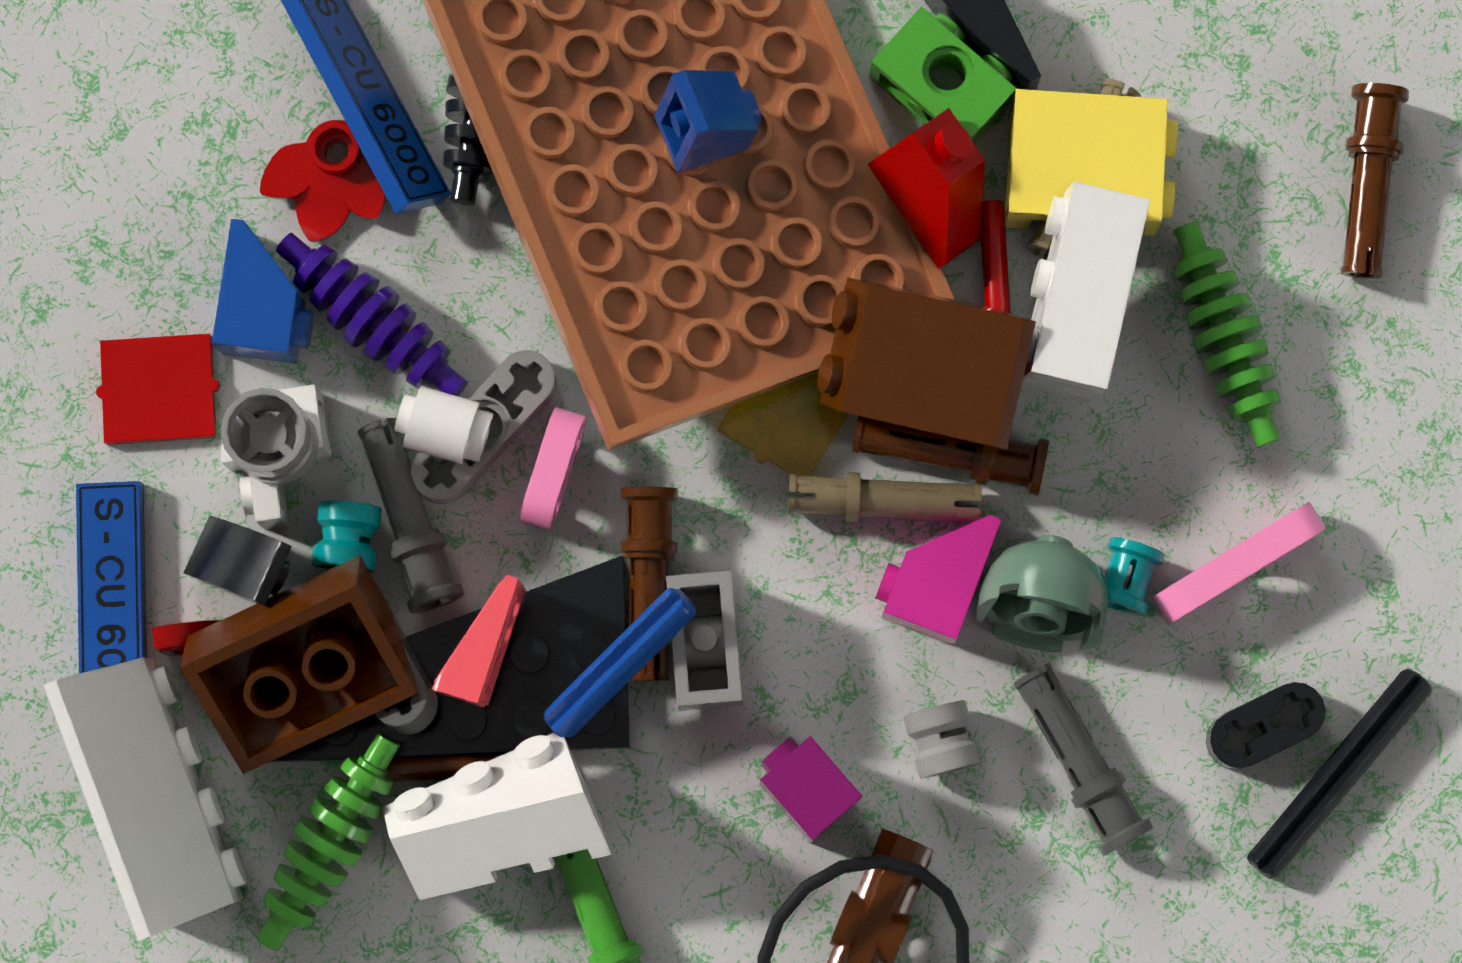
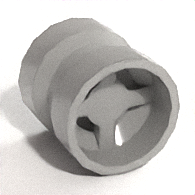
(946, 754)

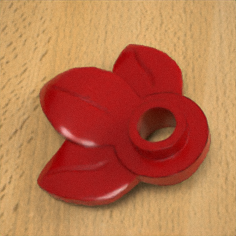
(324, 189)

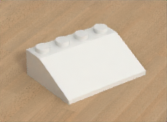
(146, 794)

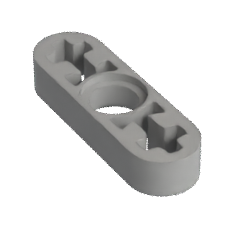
(527, 402)

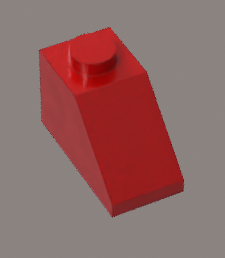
(936, 185)

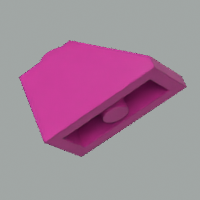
(938, 581)

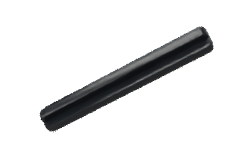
(1339, 773)

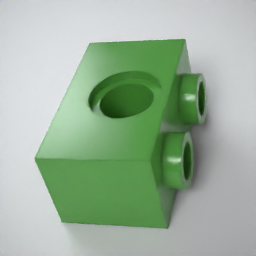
(933, 43)

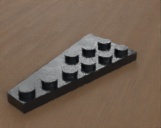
(552, 643)

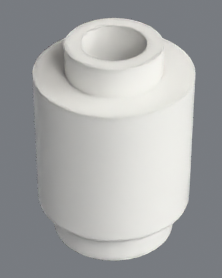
(443, 425)

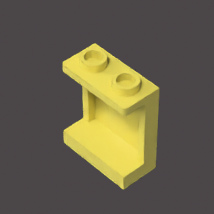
(1090, 141)

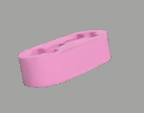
(553, 468)

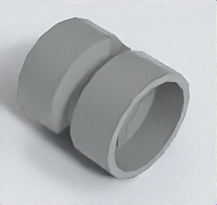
(269, 436)

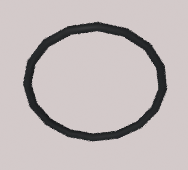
(862, 864)

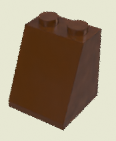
(925, 362)

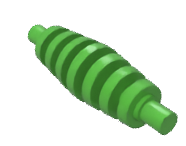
(1227, 334)
(327, 842)

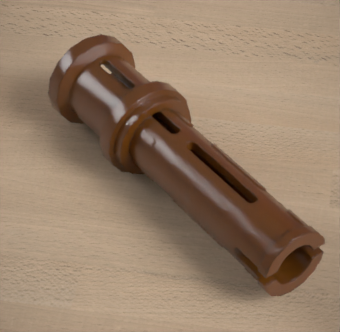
(1373, 150)
(1017, 465)
(649, 550)

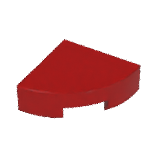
(170, 638)

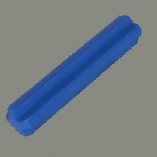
(620, 662)

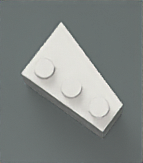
(1083, 289)
(495, 818)

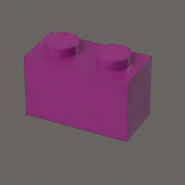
(807, 786)

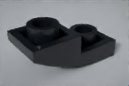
(239, 560)

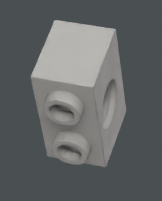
(707, 645)

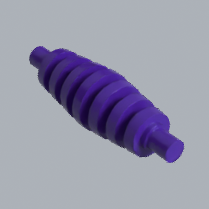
(370, 315)

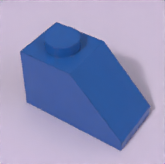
(706, 117)
(257, 304)

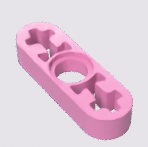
(1239, 563)

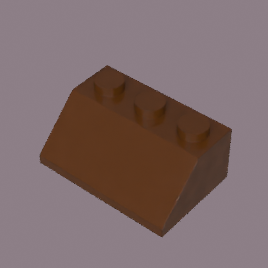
(299, 665)

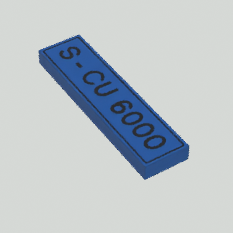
(368, 103)
(110, 573)

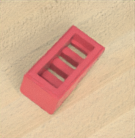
(478, 658)

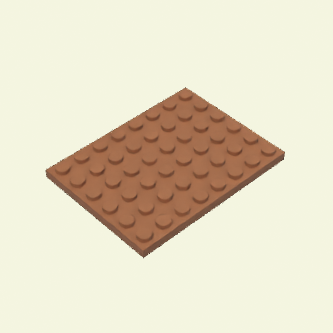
(697, 278)

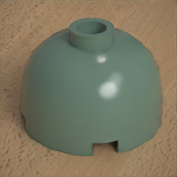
(1044, 595)

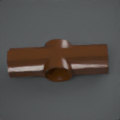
(877, 912)

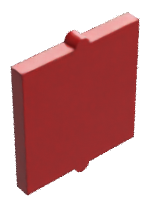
(158, 389)

